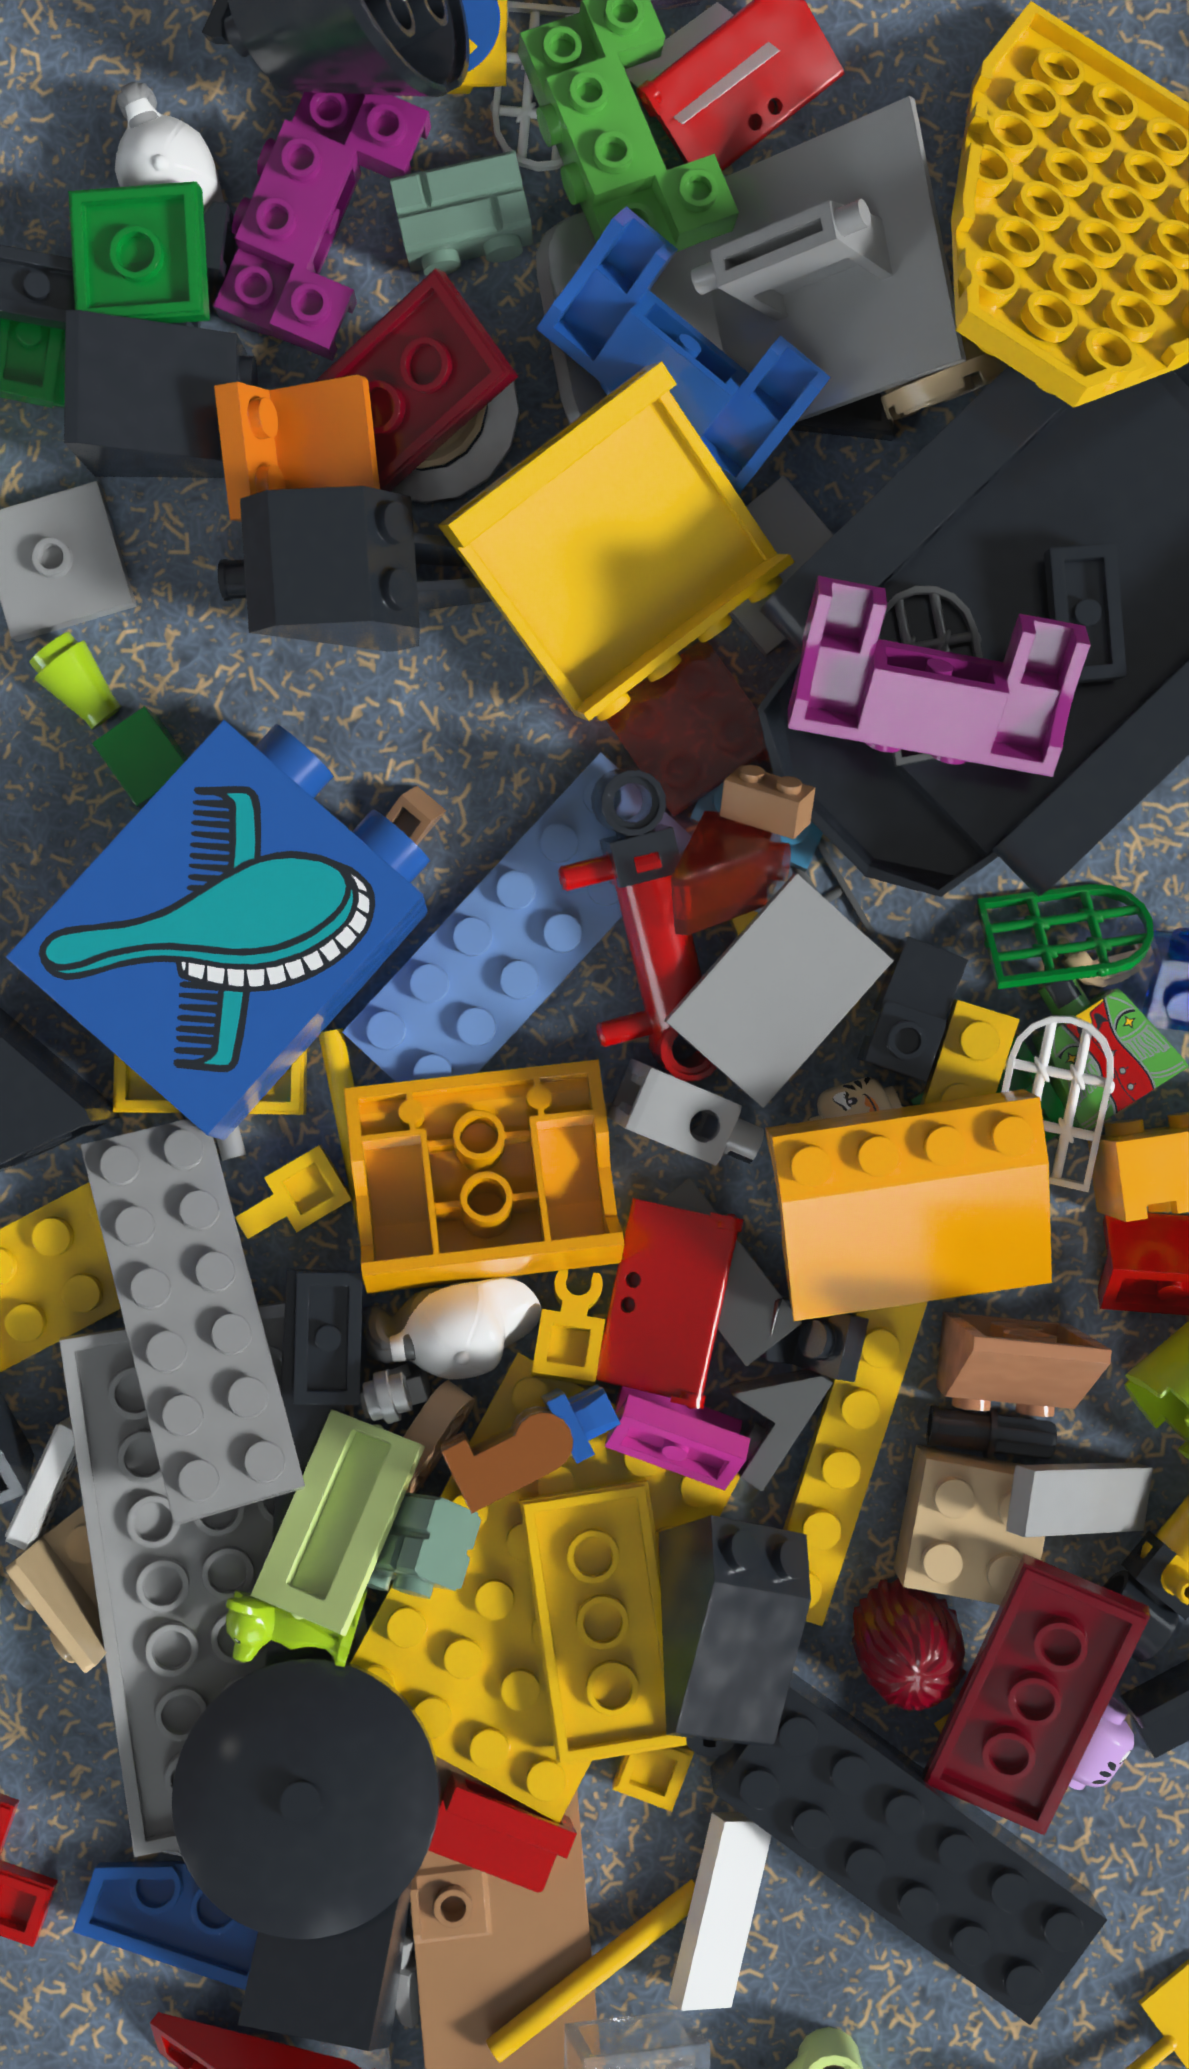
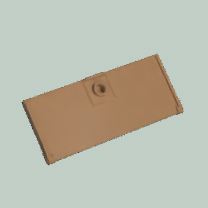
(493, 1952)

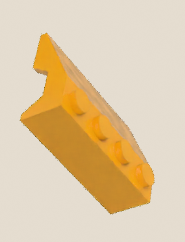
(482, 1176)
(913, 1203)

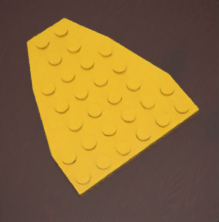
(1072, 214)

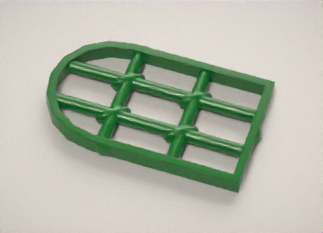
(1047, 951)

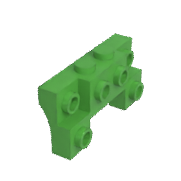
(602, 132)

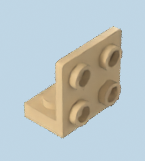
(59, 1584)

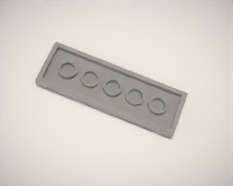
(192, 1320)

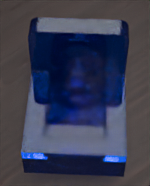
(1168, 988)

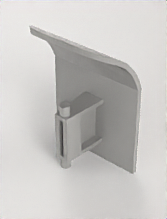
(826, 250)

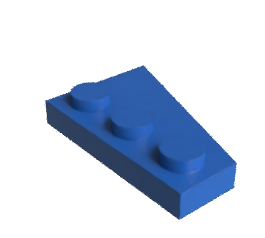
(165, 1917)

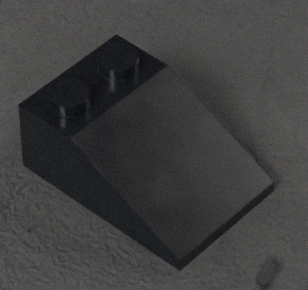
(730, 1626)

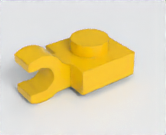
(301, 1191)

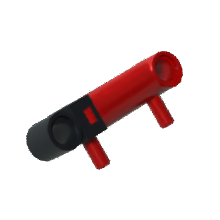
(641, 868)

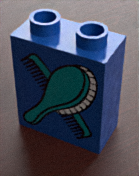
(227, 925)

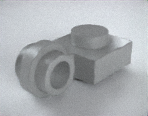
(394, 1392)

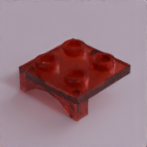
(690, 727)

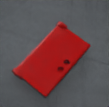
(745, 111)
(671, 1299)

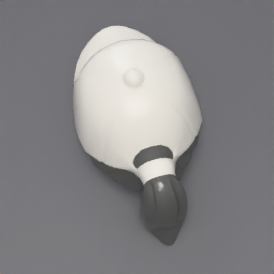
(454, 1328)

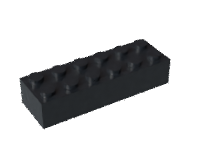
(912, 1851)

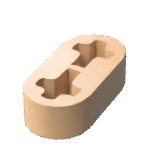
(435, 1423)

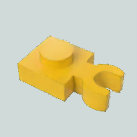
(569, 1339)

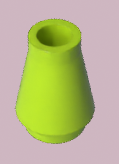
(75, 679)

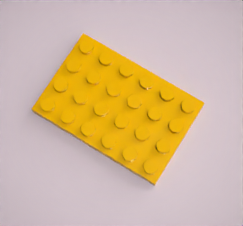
(475, 1652)

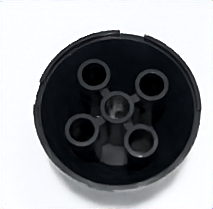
(354, 45)

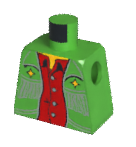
(1139, 1050)

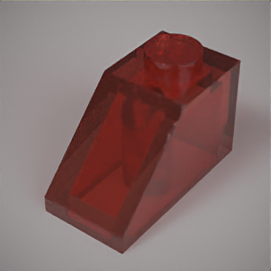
(725, 873)

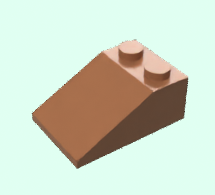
(1017, 1362)

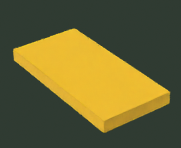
(599, 1619)

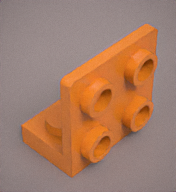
(296, 437)

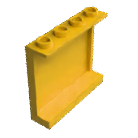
(616, 546)

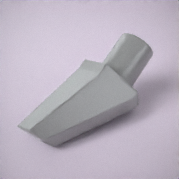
(407, 1997)

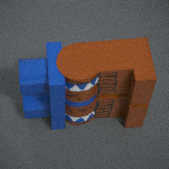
(532, 1446)

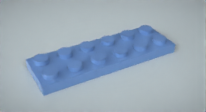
(500, 946)

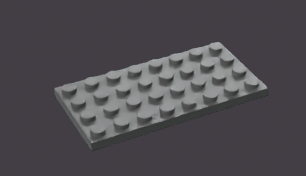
(154, 1581)

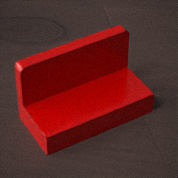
(1146, 1265)
(499, 1834)

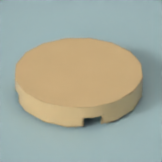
(942, 386)

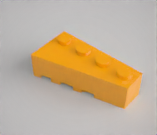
(1142, 1168)

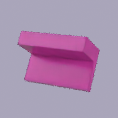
(677, 1438)

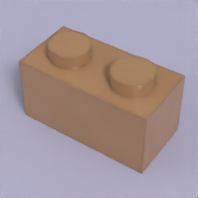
(767, 801)

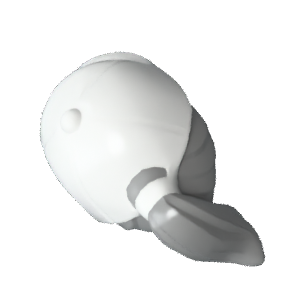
(161, 147)

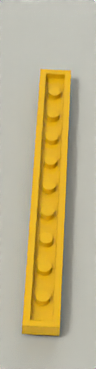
(859, 1411)

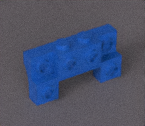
(619, 326)

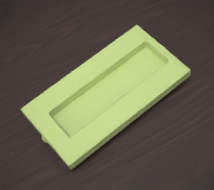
(338, 1522)

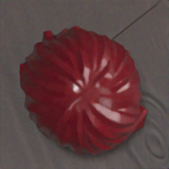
(908, 1645)

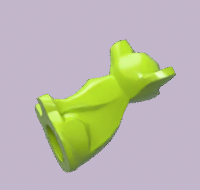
(256, 1622)

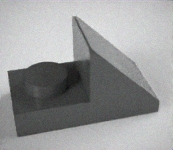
(788, 1404)

